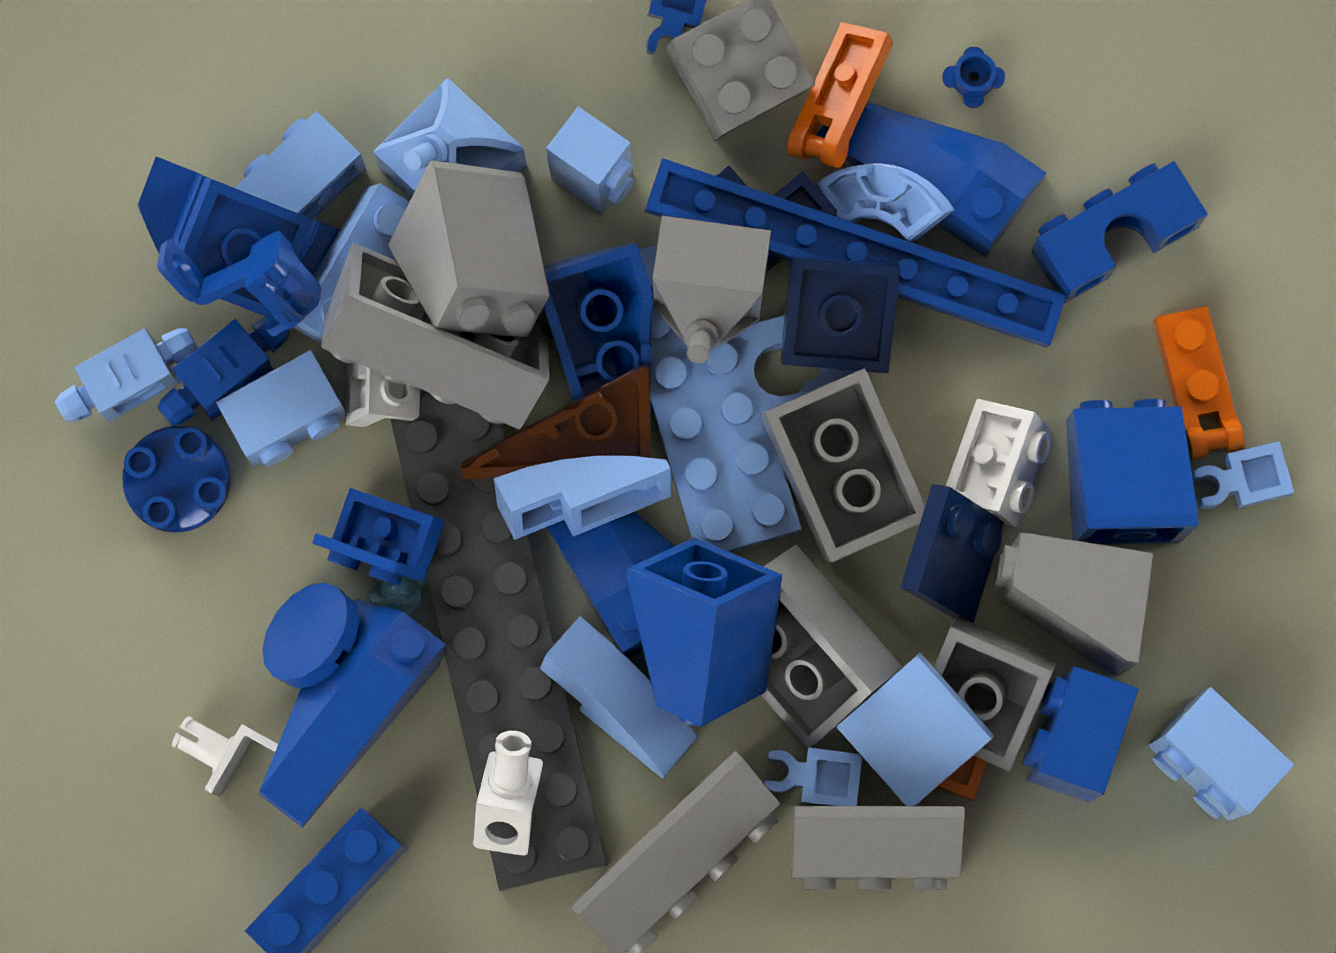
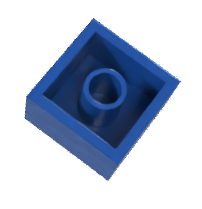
(1080, 733)

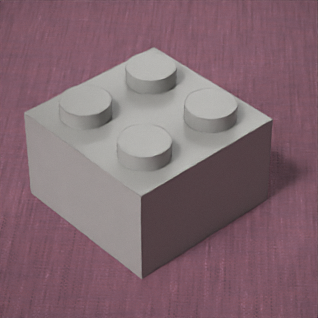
(739, 66)

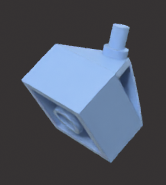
(446, 130)

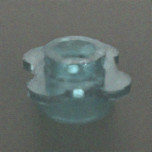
(403, 597)

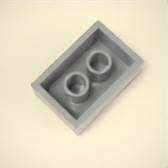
(844, 466)

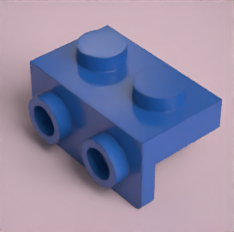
(384, 535)

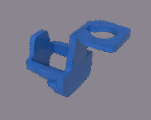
(261, 273)

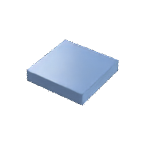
(915, 731)

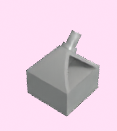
(709, 281)

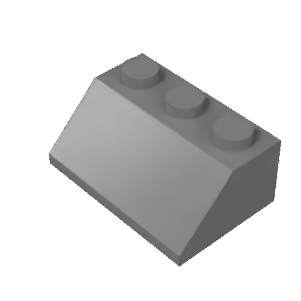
(821, 653)
(876, 845)

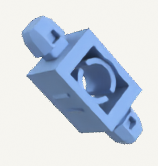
(125, 375)

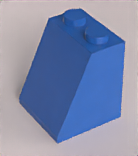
(1130, 474)
(704, 628)

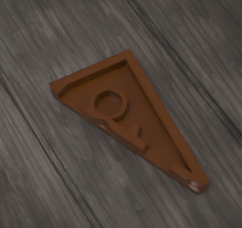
(601, 423)

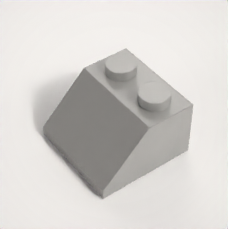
(997, 682)

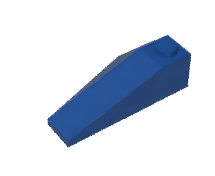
(975, 174)
(599, 316)
(600, 567)
(349, 710)

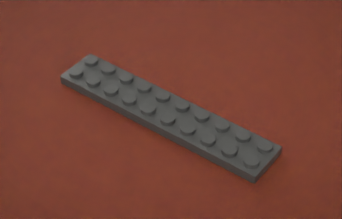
(497, 639)

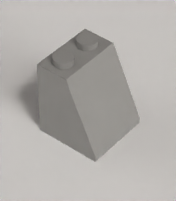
(472, 250)
(1080, 594)

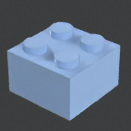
(1219, 756)

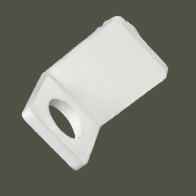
(217, 750)
(508, 794)

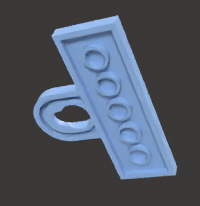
(715, 435)

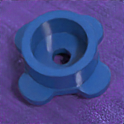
(974, 62)

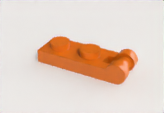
(839, 94)
(1198, 380)

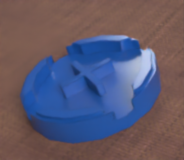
(310, 635)

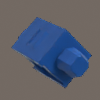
(218, 369)

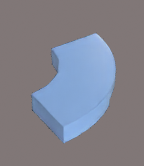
(886, 195)

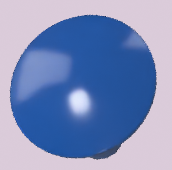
(176, 478)

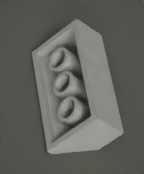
(384, 327)
(677, 856)

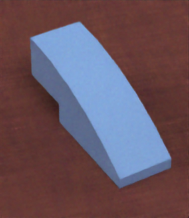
(580, 492)
(617, 697)

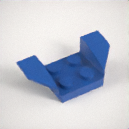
(221, 223)

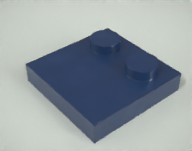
(839, 314)
(952, 553)

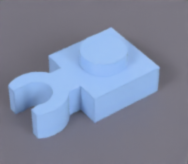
(1251, 475)
(826, 777)

